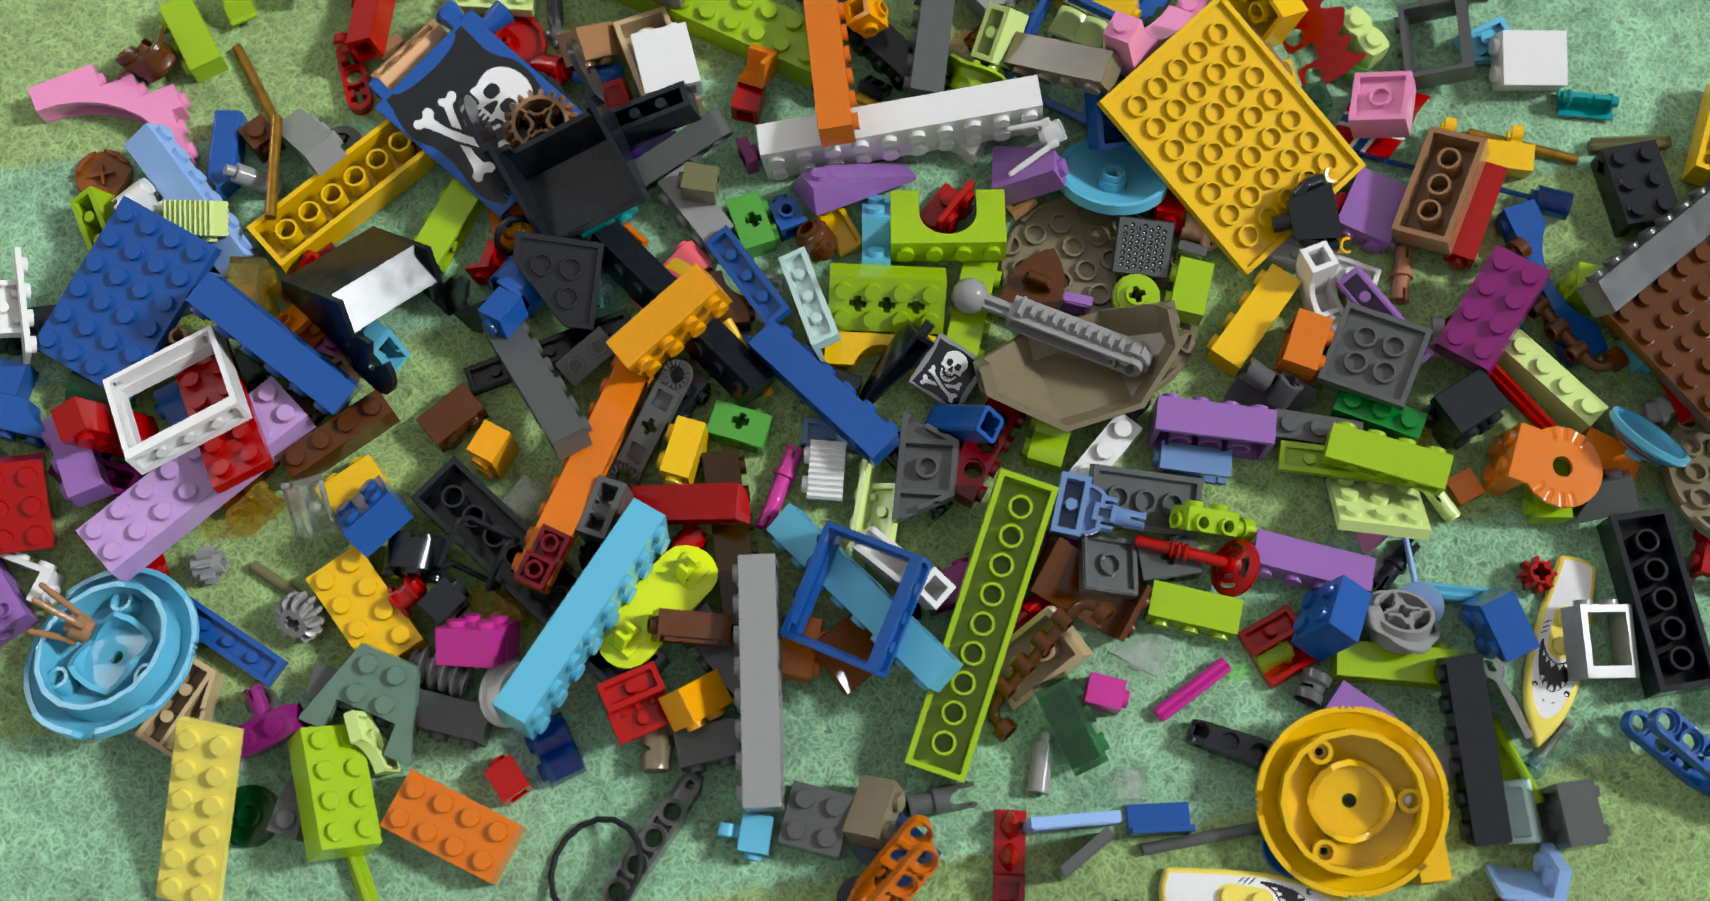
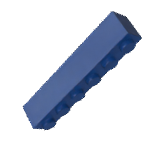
(825, 393)

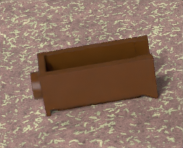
(690, 627)

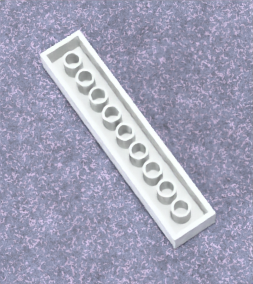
(905, 127)

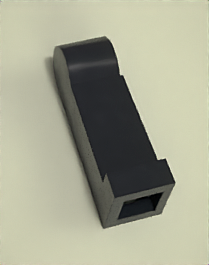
(1228, 743)

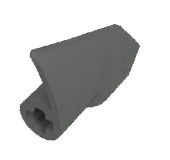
(1267, 387)

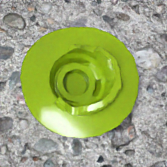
(971, 73)

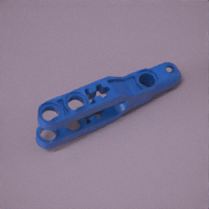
(1698, 770)

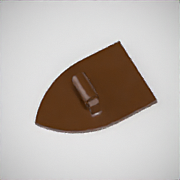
(1037, 278)

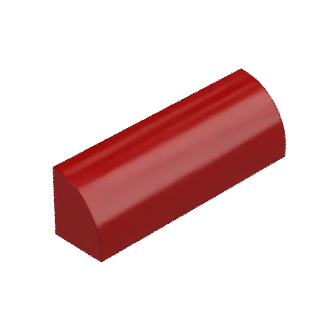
(697, 502)

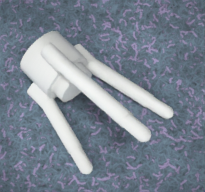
(1049, 136)

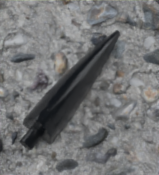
(899, 358)

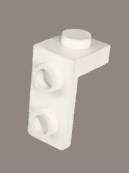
(46, 574)

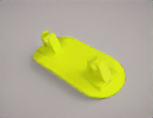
(677, 582)

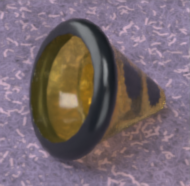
(505, 232)

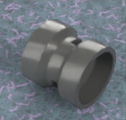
(1312, 688)

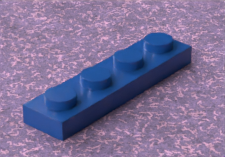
(748, 276)
(238, 646)

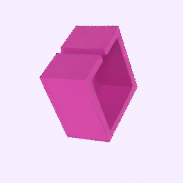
(477, 641)

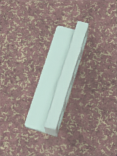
(809, 300)

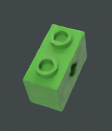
(751, 209)
(751, 437)

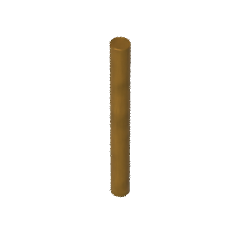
(254, 81)
(1540, 151)
(273, 167)

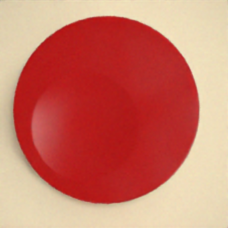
(524, 38)

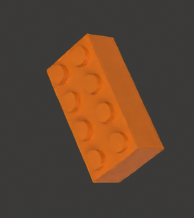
(453, 827)

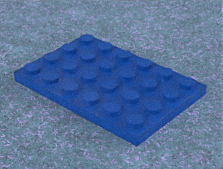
(126, 293)

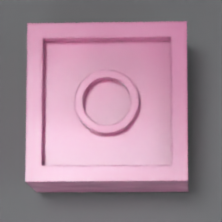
(1382, 104)

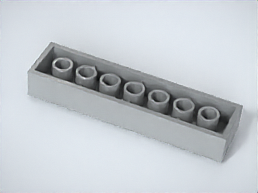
(760, 684)

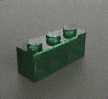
(1072, 723)

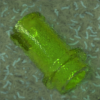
(1275, 656)

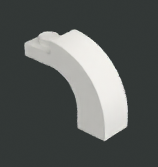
(1317, 271)

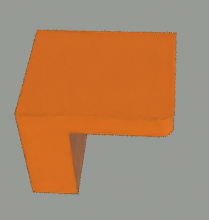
(760, 66)

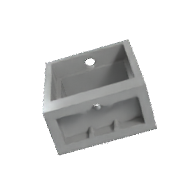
(1578, 641)

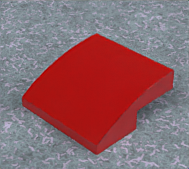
(1264, 635)
(633, 703)

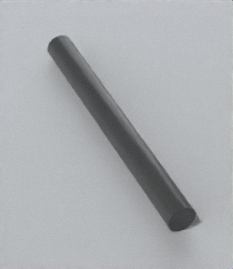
(1200, 838)

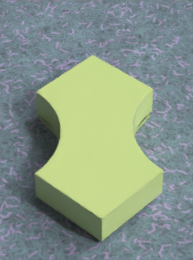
(369, 739)

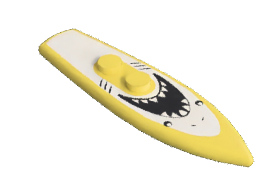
(1545, 683)
(1233, 885)

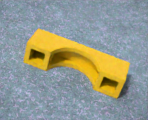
(858, 346)

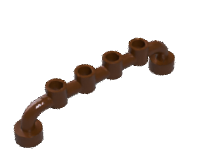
(1613, 359)
(1043, 644)

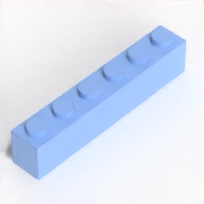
(178, 179)

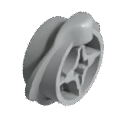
(1401, 622)

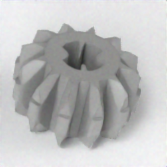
(300, 616)

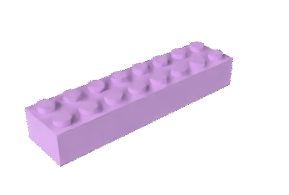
(180, 494)

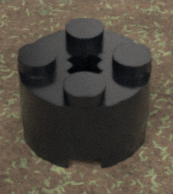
(413, 556)

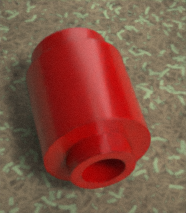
(552, 66)
(690, 536)

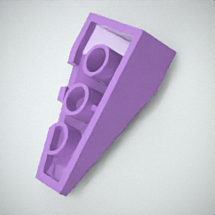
(841, 185)

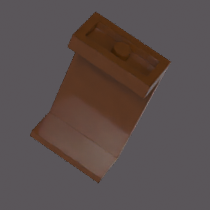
(1057, 581)

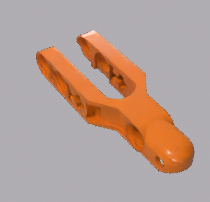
(869, 890)

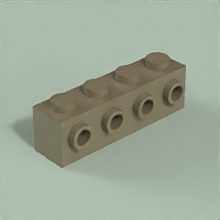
(1063, 63)

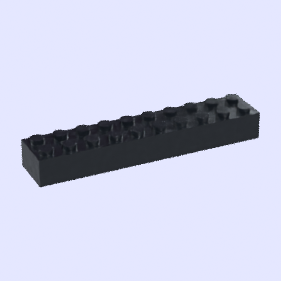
(459, 493)

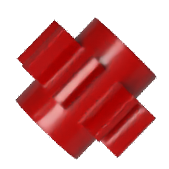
(1533, 581)

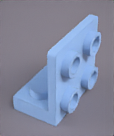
(1546, 882)

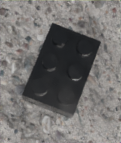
(1633, 185)

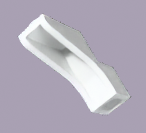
(891, 570)

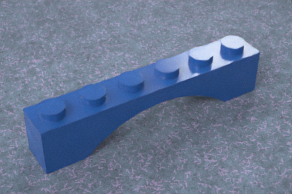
(1528, 222)

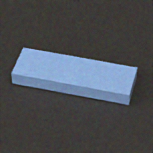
(1071, 821)

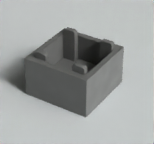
(1573, 815)

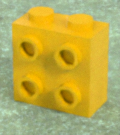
(684, 451)

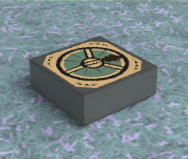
(1190, 250)

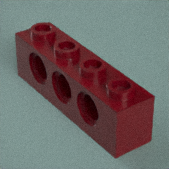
(970, 457)

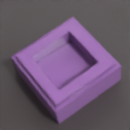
(1076, 303)

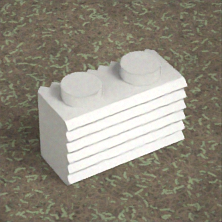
(825, 471)

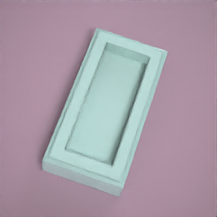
(1522, 811)

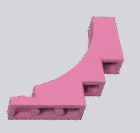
(1135, 43)

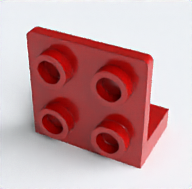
(948, 208)

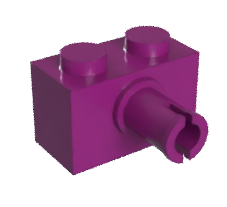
(268, 726)

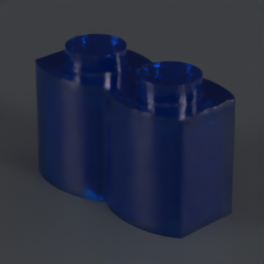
(557, 752)

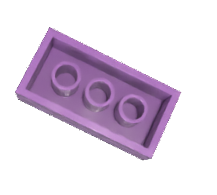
(1213, 425)

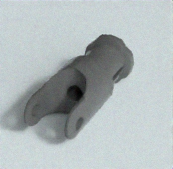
(937, 800)

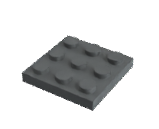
(1374, 355)

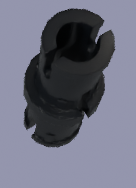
(1393, 566)

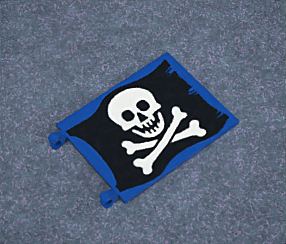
(428, 109)

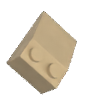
(1065, 656)

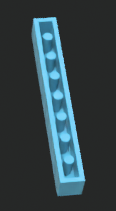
(866, 600)

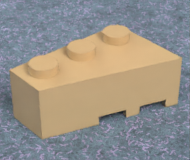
(193, 699)

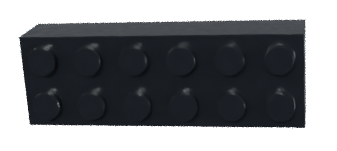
(1666, 618)

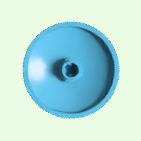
(1111, 180)

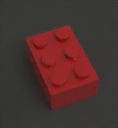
(25, 504)

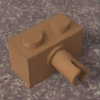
(597, 42)

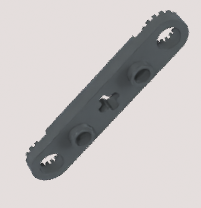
(661, 407)

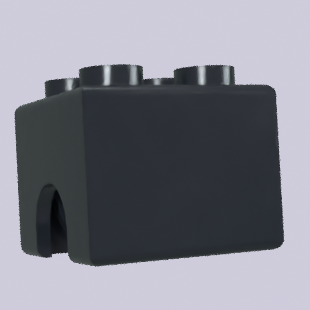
(1465, 410)

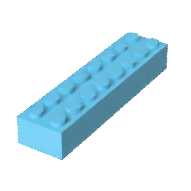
(582, 620)

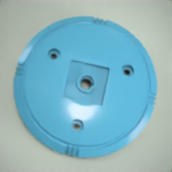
(80, 687)

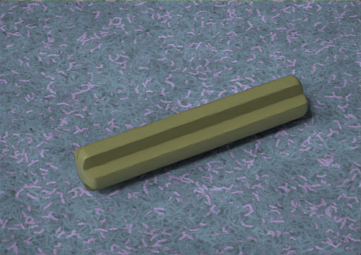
(1595, 144)

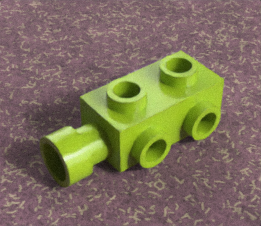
(1211, 521)

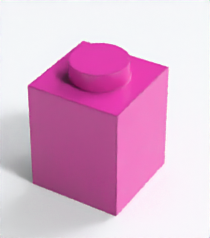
(1105, 693)

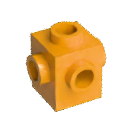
(866, 16)

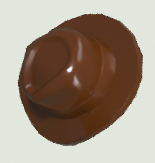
(148, 61)

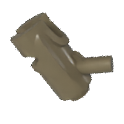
(660, 751)

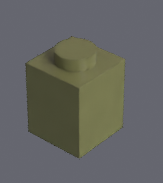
(699, 183)

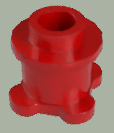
(407, 595)

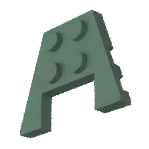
(379, 686)

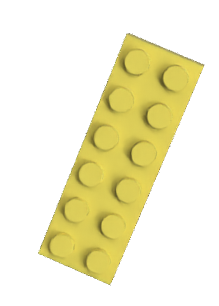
(199, 810)

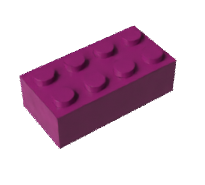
(1492, 310)

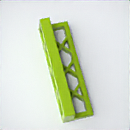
(1306, 458)

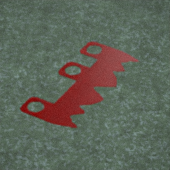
(1322, 28)

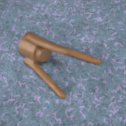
(78, 626)

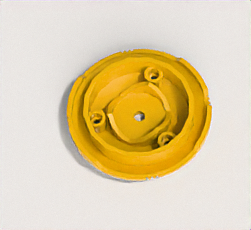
(1378, 839)

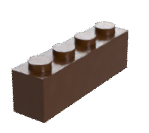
(339, 437)

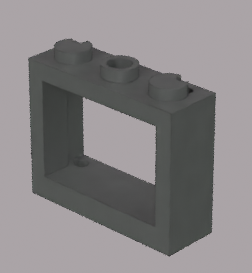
(1433, 10)

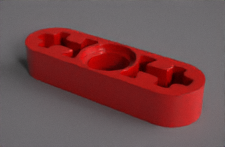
(350, 89)

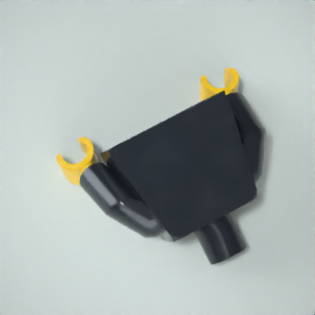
(1313, 213)

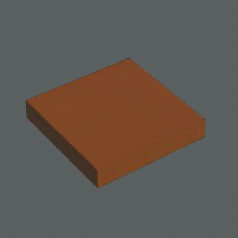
(852, 640)

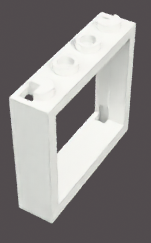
(191, 431)

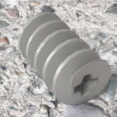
(447, 678)

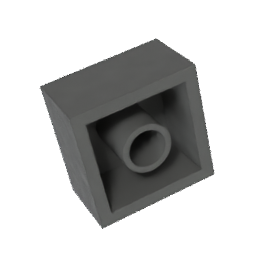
(815, 820)

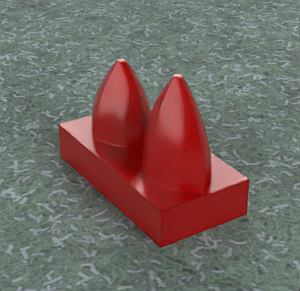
(1009, 842)

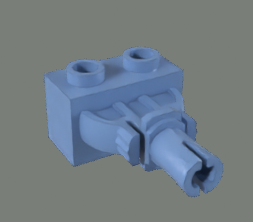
(1082, 509)

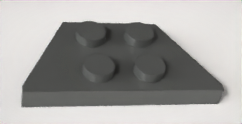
(924, 469)

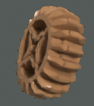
(523, 111)

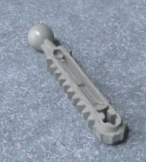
(1057, 328)

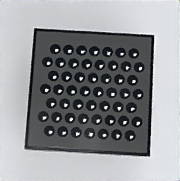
(1143, 246)

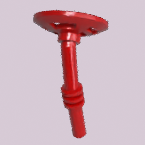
(1226, 564)

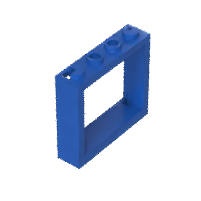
(1032, 27)
(898, 615)

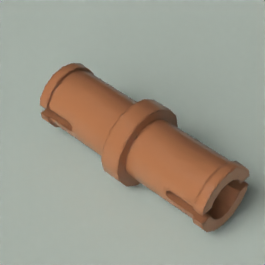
(1401, 275)

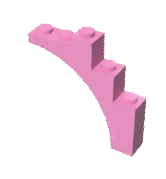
(91, 93)

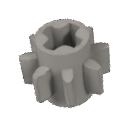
(209, 564)

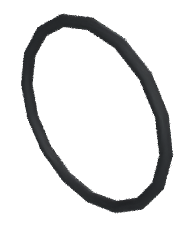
(598, 819)

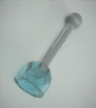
(1536, 762)

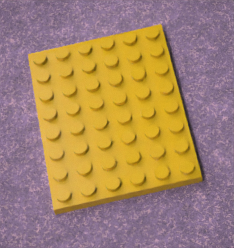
(1227, 131)

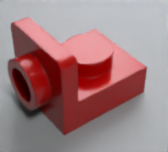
(488, 265)

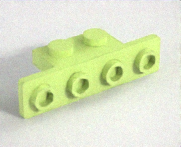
(872, 506)

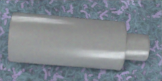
(248, 177)
(1041, 765)

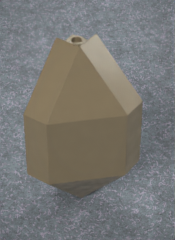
(1076, 391)

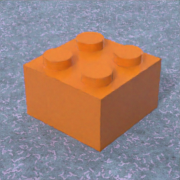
(1305, 345)

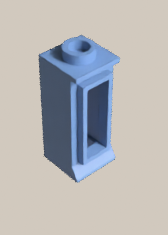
(1193, 461)

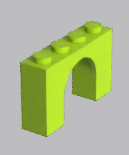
(979, 242)

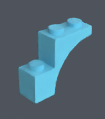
(876, 230)

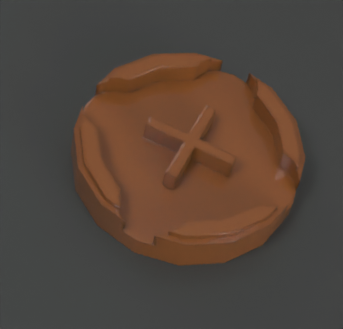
(104, 171)

